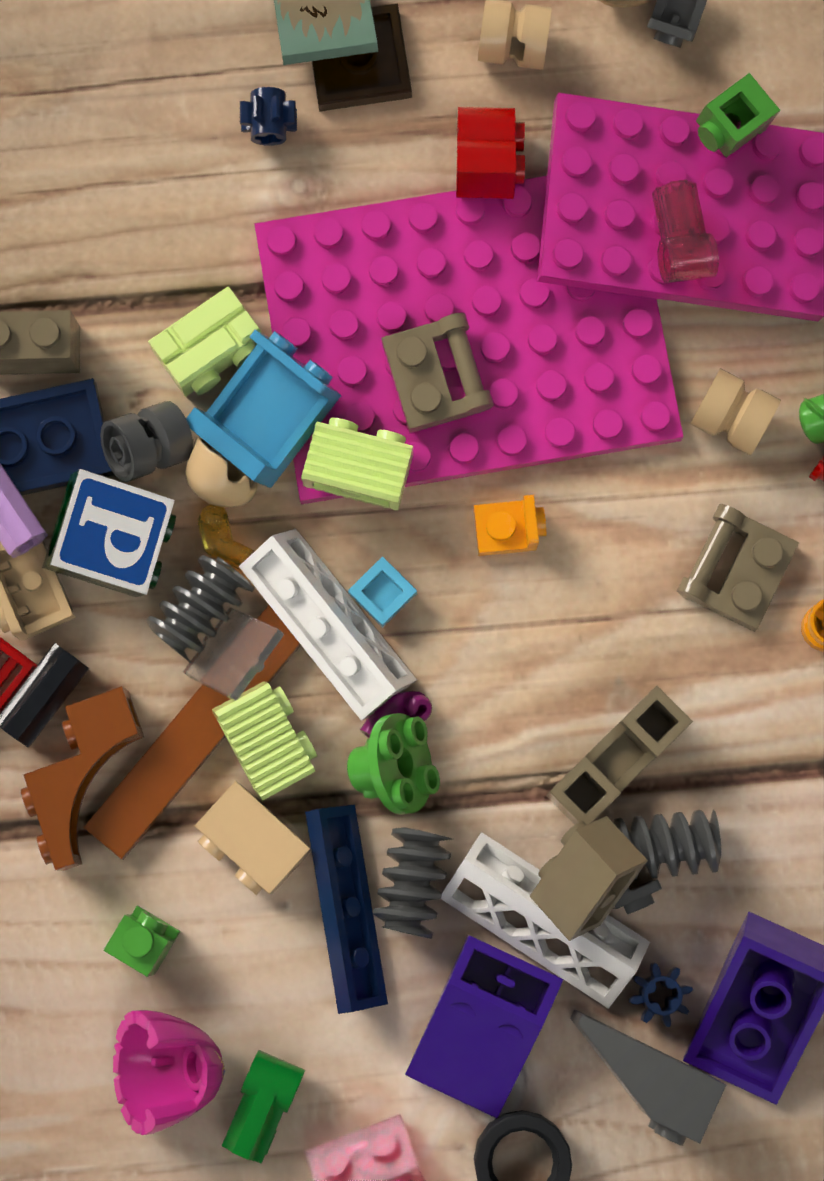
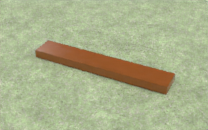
(175, 757)

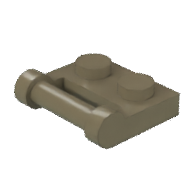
(421, 378)
(752, 575)

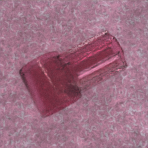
(684, 246)

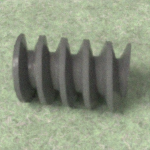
(199, 605)
(676, 843)
(412, 881)

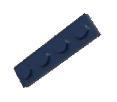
(346, 908)

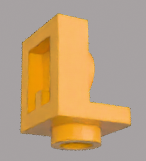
(509, 526)

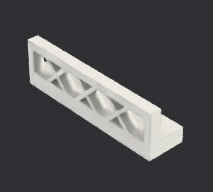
(327, 622)
(507, 887)

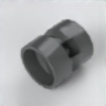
(148, 440)

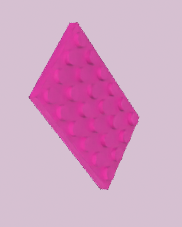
(756, 203)

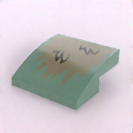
(324, 29)

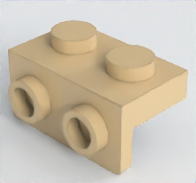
(30, 595)

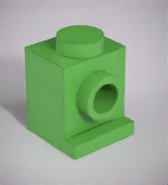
(736, 116)
(142, 941)

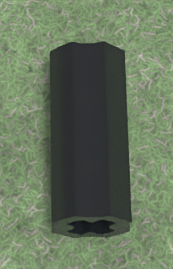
(42, 695)

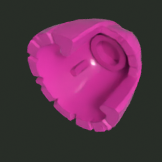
(163, 1070)

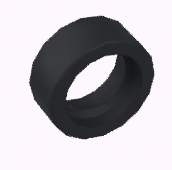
(516, 1122)

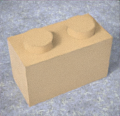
(251, 839)

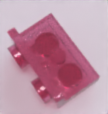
(368, 1154)

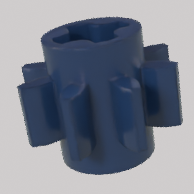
(268, 116)
(672, 1003)

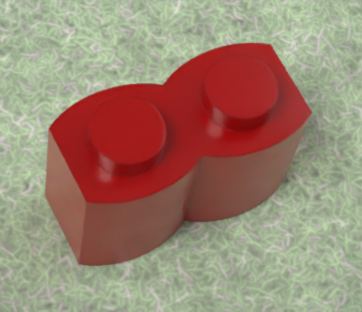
(488, 153)

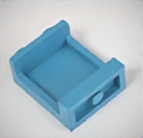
(266, 409)

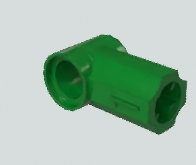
(266, 1095)

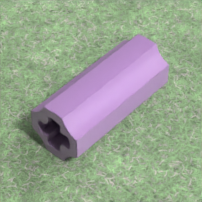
(18, 524)

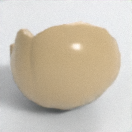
(217, 478)

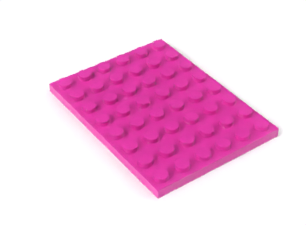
(562, 363)

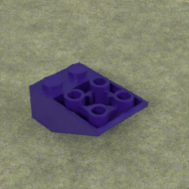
(483, 1026)

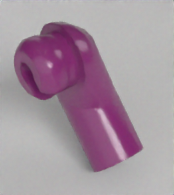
(407, 702)

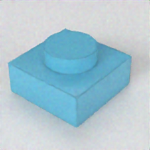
(382, 591)

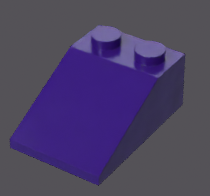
(761, 1009)

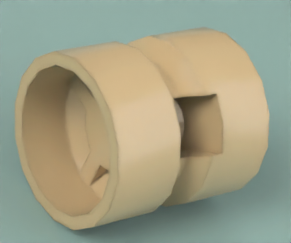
(514, 34)
(735, 411)

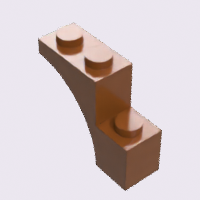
(56, 792)

